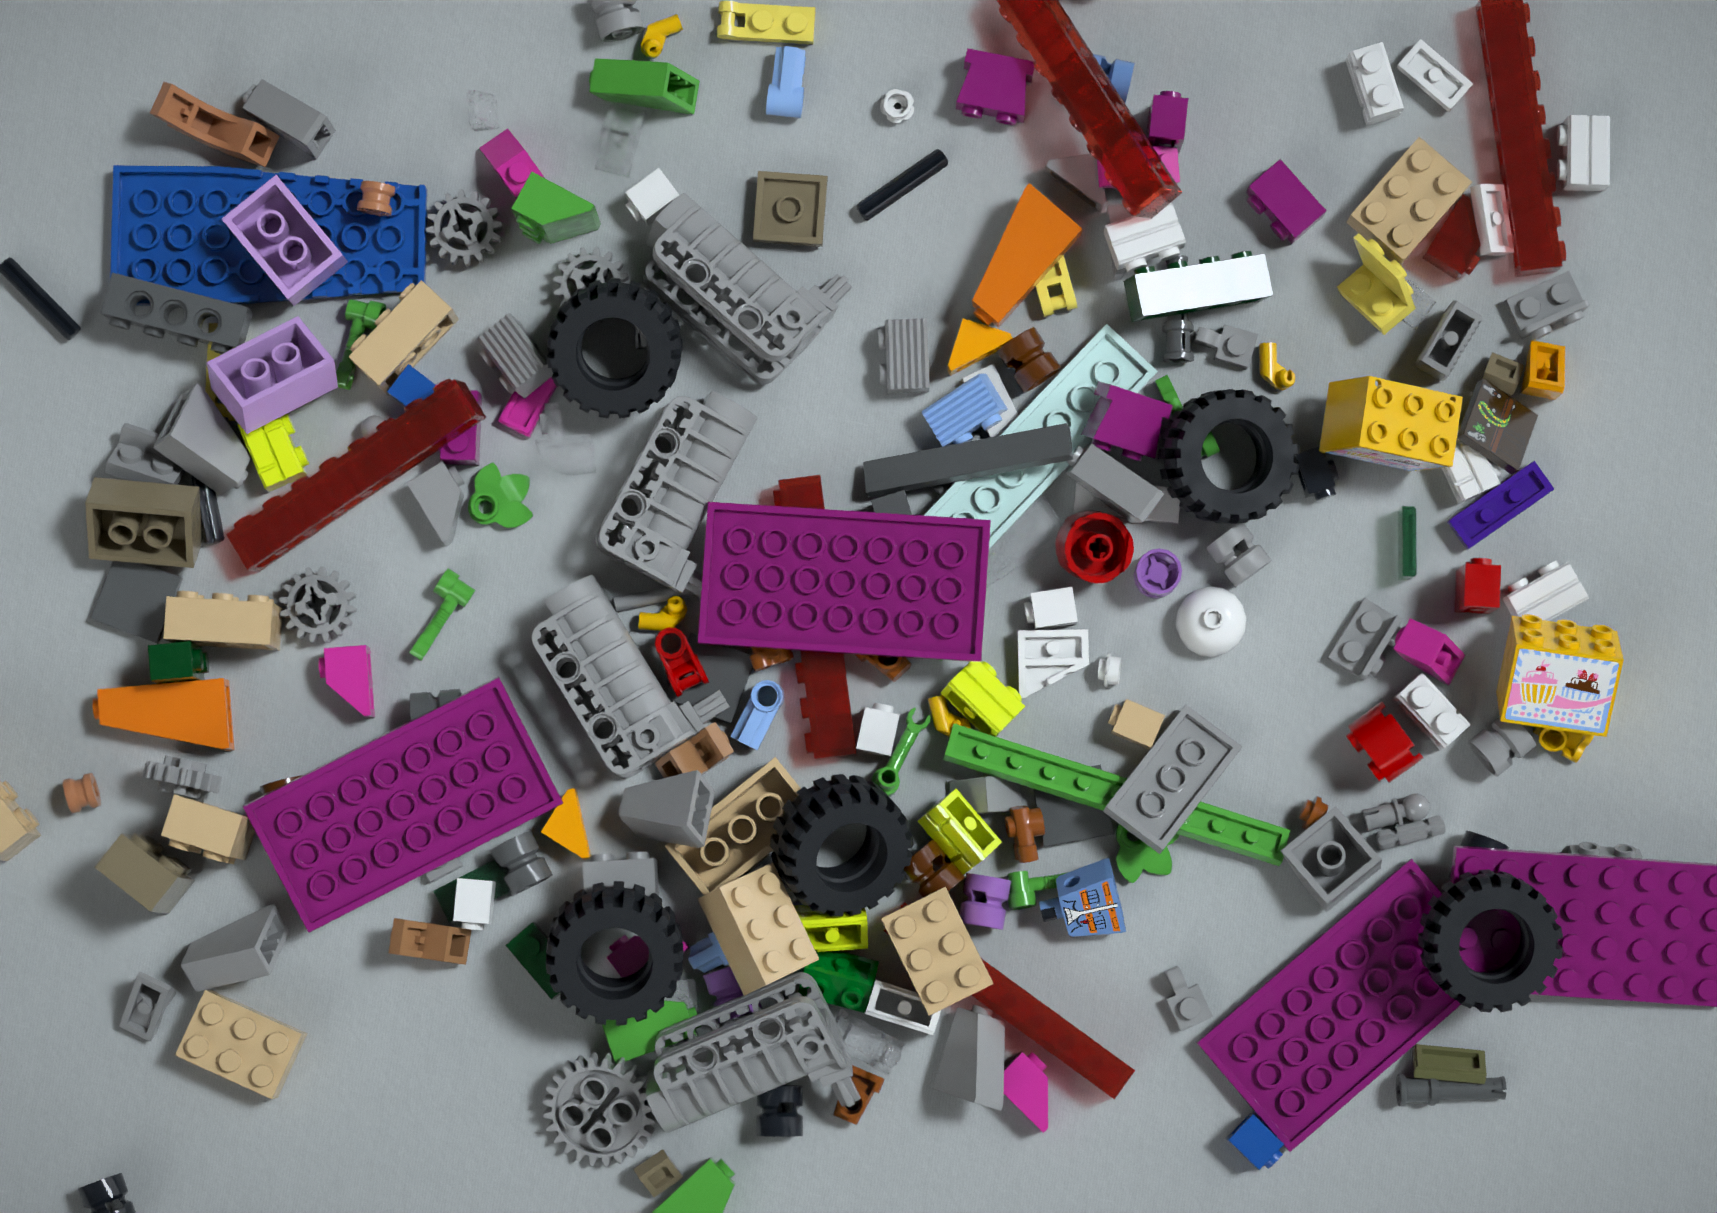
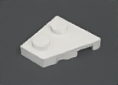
(1049, 656)

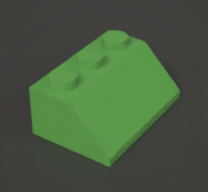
(552, 212)

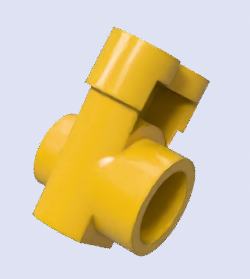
(1570, 743)

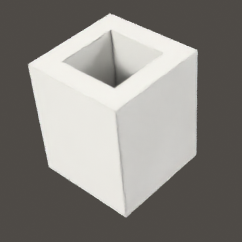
(650, 197)
(1051, 608)
(878, 730)
(474, 903)

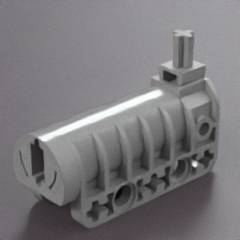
(735, 290)
(680, 489)
(617, 679)
(748, 1054)

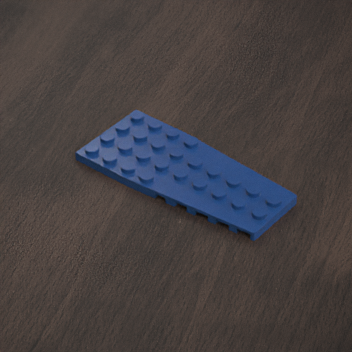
(174, 232)

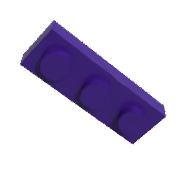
(1500, 505)

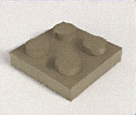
(790, 208)

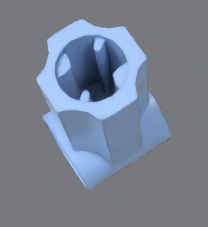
(786, 91)
(757, 718)
(707, 954)

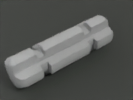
(1410, 832)

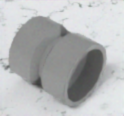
(617, 19)
(1245, 565)
(1501, 744)

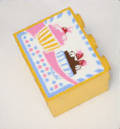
(1390, 423)
(1559, 675)

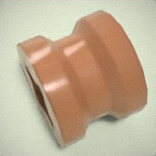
(376, 198)
(81, 792)

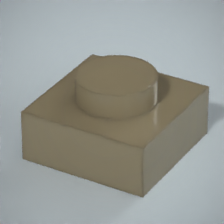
(1503, 373)
(658, 1173)

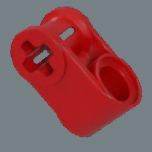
(680, 663)

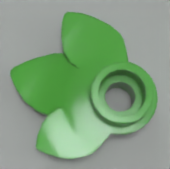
(505, 496)
(1137, 855)

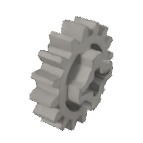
(451, 233)
(578, 276)
(302, 608)
(182, 777)

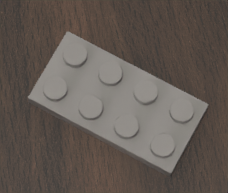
(1172, 779)

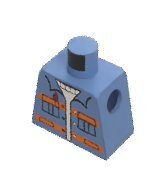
(1087, 901)

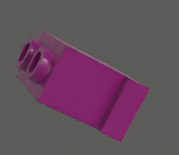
(994, 87)
(1126, 421)

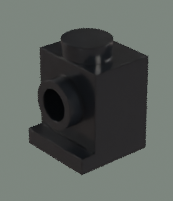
(1316, 474)

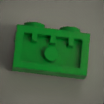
(843, 979)

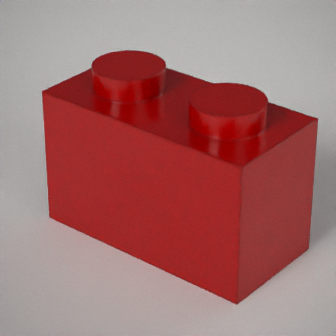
(1478, 587)

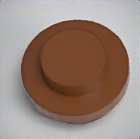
(1312, 811)

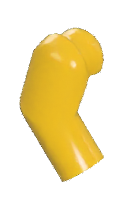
(656, 34)
(1271, 370)
(668, 617)
(942, 718)

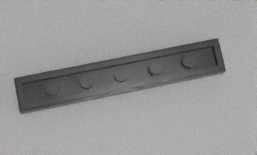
(968, 460)

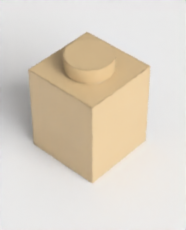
(1136, 723)

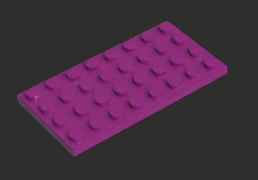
(844, 581)
(403, 804)
(1625, 923)
(1335, 1012)

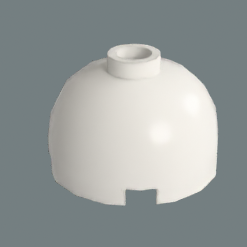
(1211, 621)

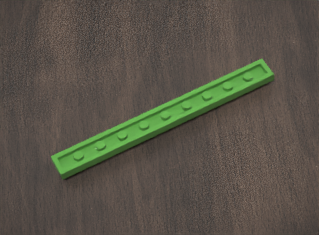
(1098, 787)

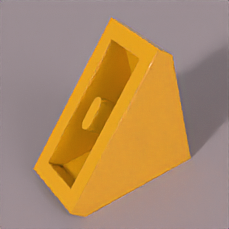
(975, 344)
(1544, 370)
(568, 827)

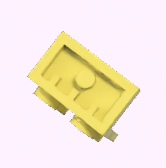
(1378, 287)

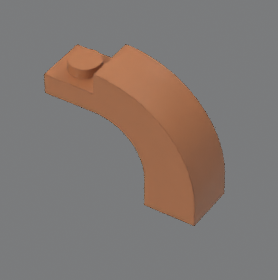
(214, 127)

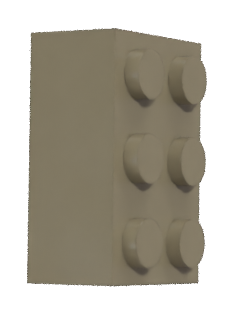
(143, 522)
(145, 873)

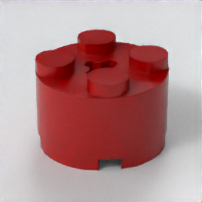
(1097, 565)
(1384, 743)

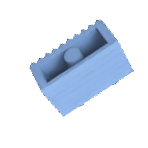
(965, 411)

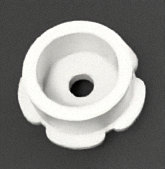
(897, 96)
(1110, 670)

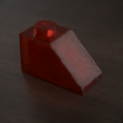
(1456, 242)

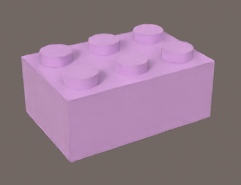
(284, 240)
(272, 374)

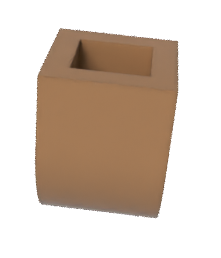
(699, 753)
(429, 941)

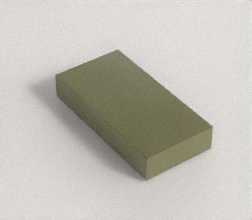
(1449, 1064)

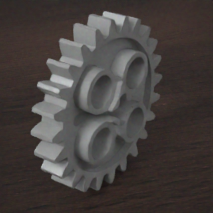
(574, 1089)

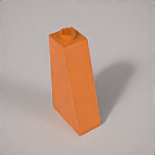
(1026, 253)
(178, 711)

